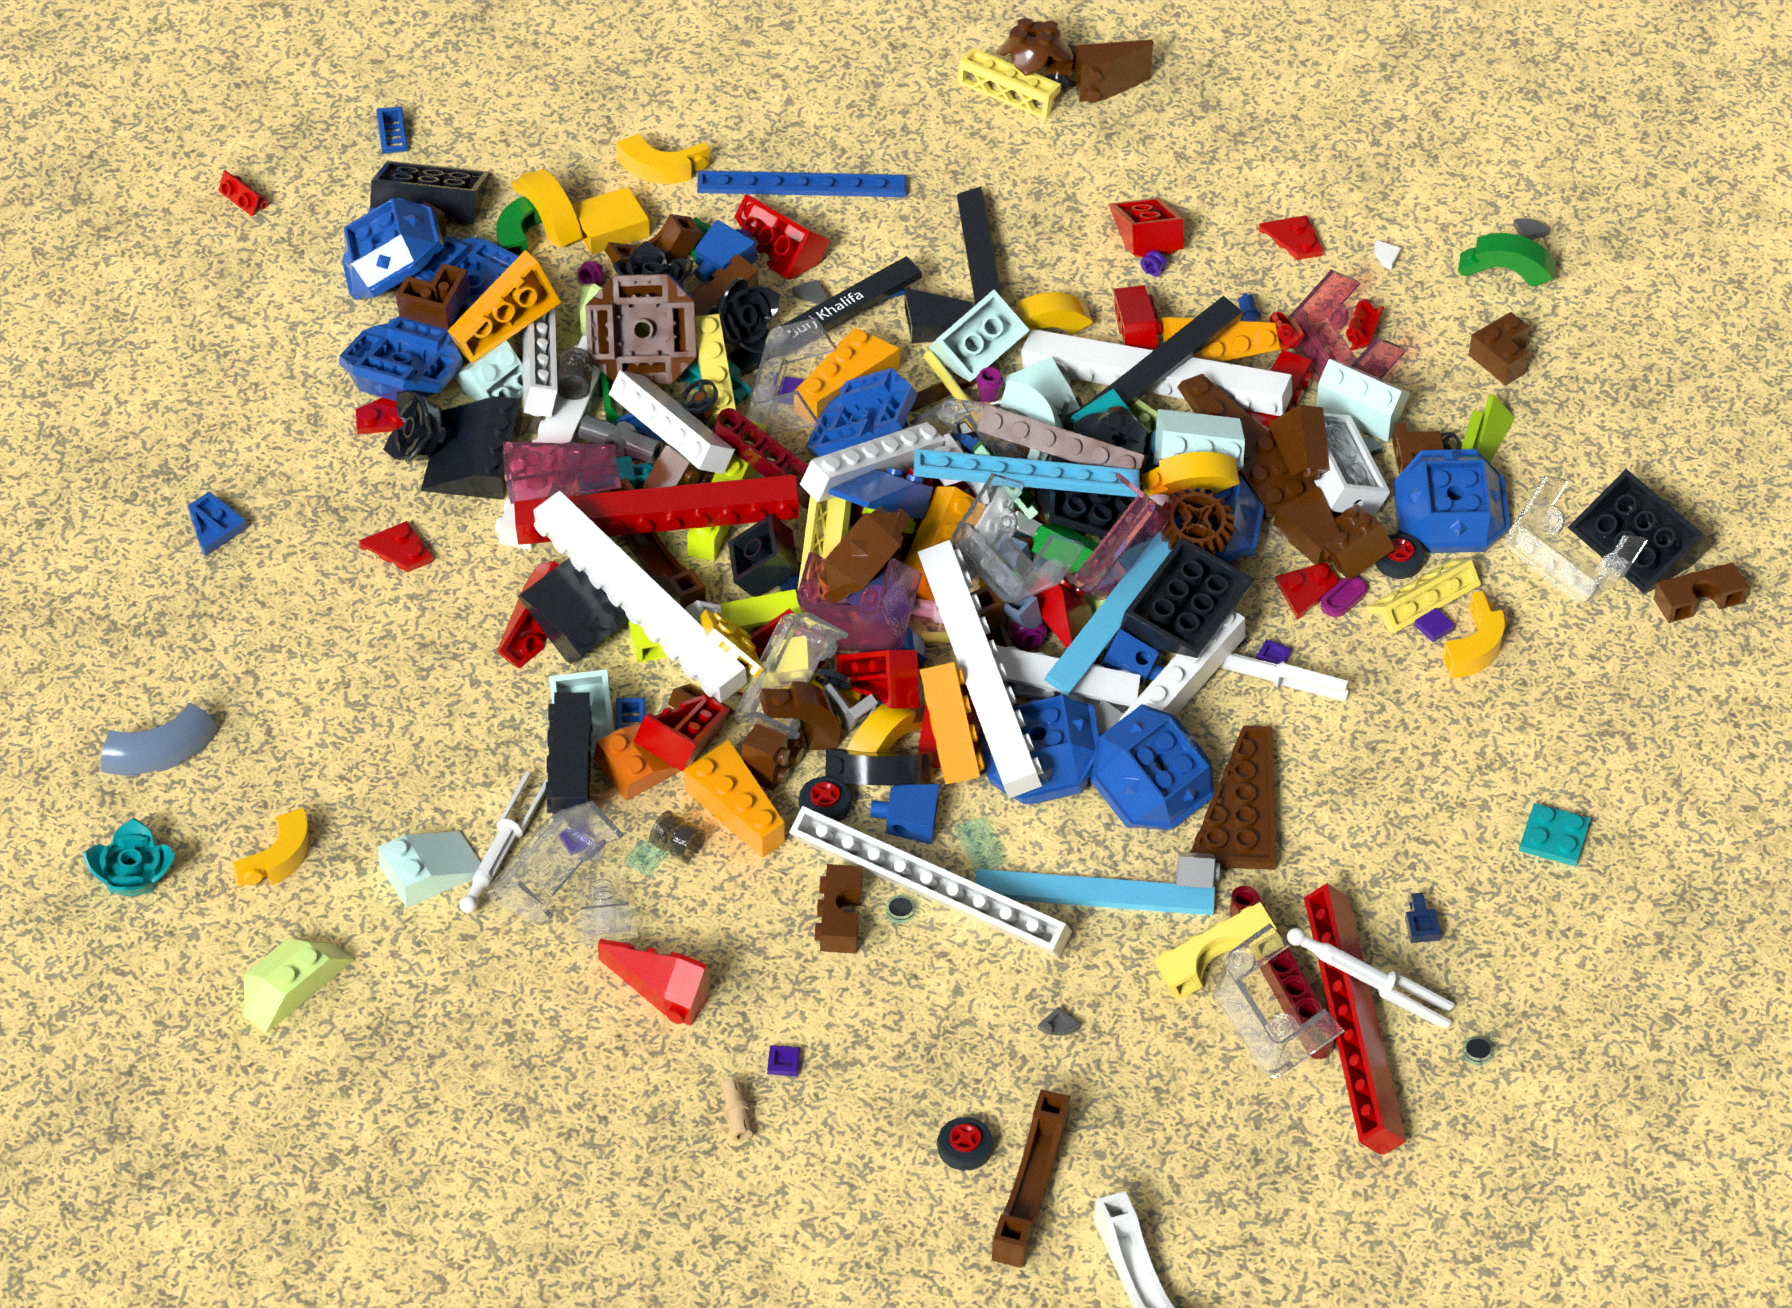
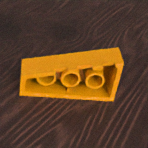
(504, 308)
(1237, 341)
(854, 357)
(941, 519)
(950, 722)
(735, 798)

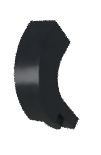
(879, 768)

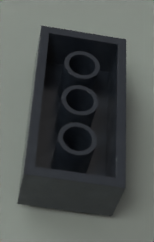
(569, 750)

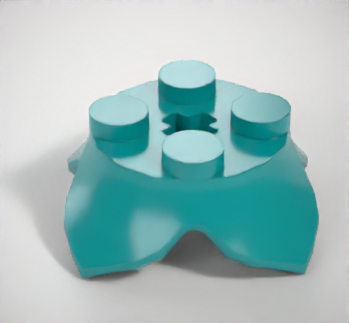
(131, 861)

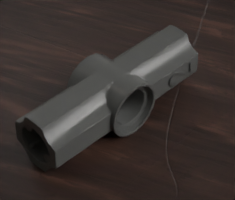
(623, 436)

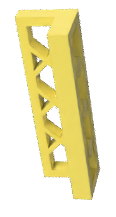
(1007, 78)
(832, 524)
(1423, 594)

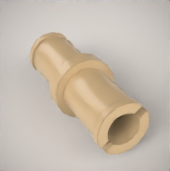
(736, 1109)

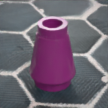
(989, 384)

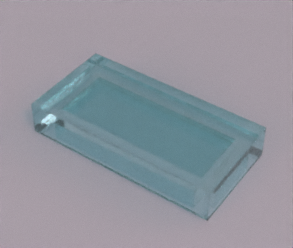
(978, 845)

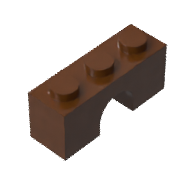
(1721, 584)
(838, 928)

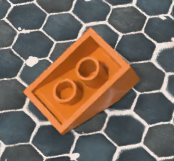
(628, 764)

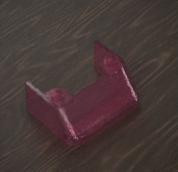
(1324, 316)
(1121, 545)
(882, 613)

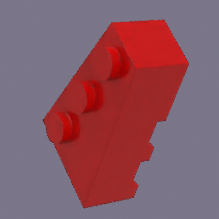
(1137, 317)
(885, 674)
(682, 732)

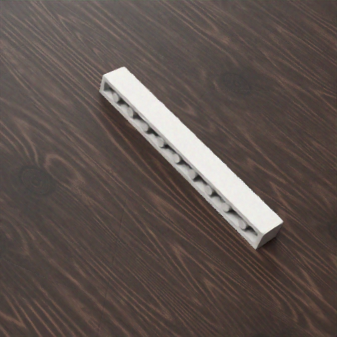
(1106, 362)
(558, 428)
(639, 596)
(979, 669)
(931, 882)

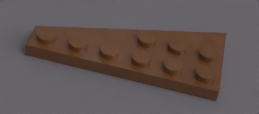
(1263, 462)
(1241, 812)

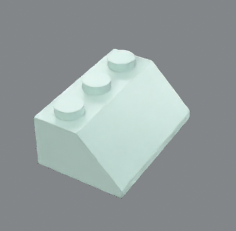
(979, 337)
(1368, 399)
(1194, 432)

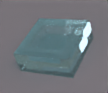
(644, 858)

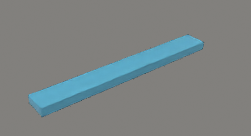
(1031, 472)
(1106, 620)
(1098, 892)

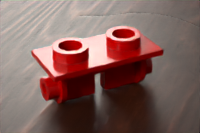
(241, 193)
(1363, 324)
(1288, 331)

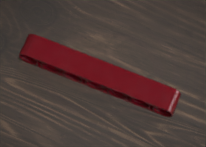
(765, 447)
(1284, 974)

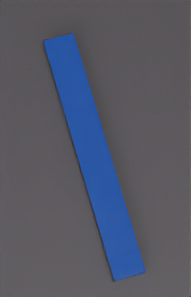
(801, 183)

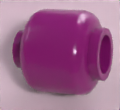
(1026, 638)

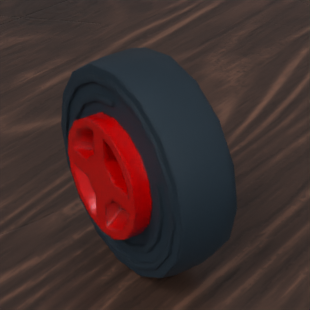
(1405, 566)
(823, 790)
(969, 1132)

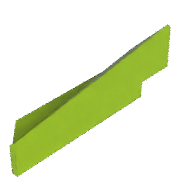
(1487, 430)

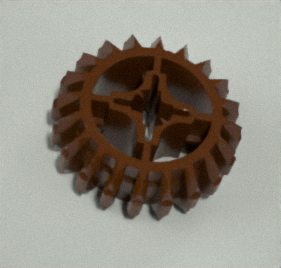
(1199, 509)

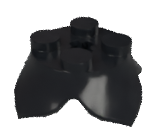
(651, 260)
(745, 314)
(1116, 423)
(420, 428)

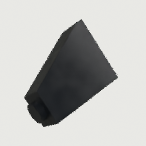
(931, 314)

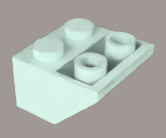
(493, 374)

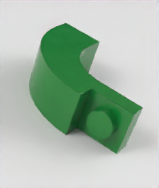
(513, 224)
(1510, 252)

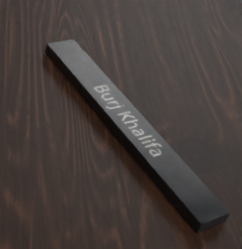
(844, 304)

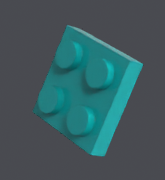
(1554, 834)

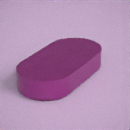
(1343, 597)

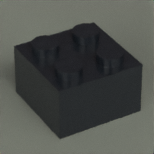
(763, 556)

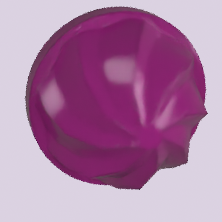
(591, 273)

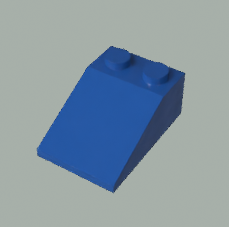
(887, 490)

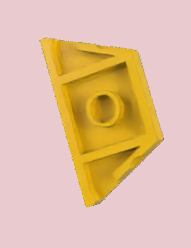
(731, 639)

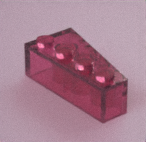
(543, 469)

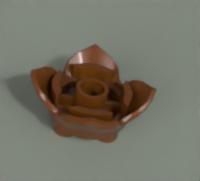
(1032, 45)

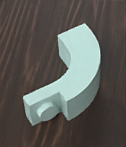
(1030, 403)

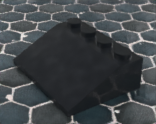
(454, 193)
(472, 452)
(1082, 510)
(1636, 510)
(1185, 601)
(572, 611)

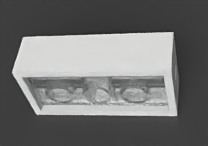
(1352, 471)

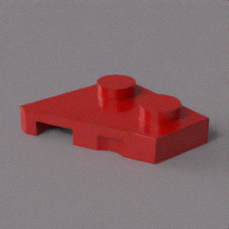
(1295, 236)
(377, 417)
(398, 546)
(1306, 587)

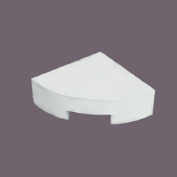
(1386, 253)

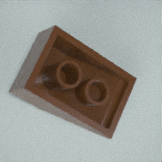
(1111, 68)

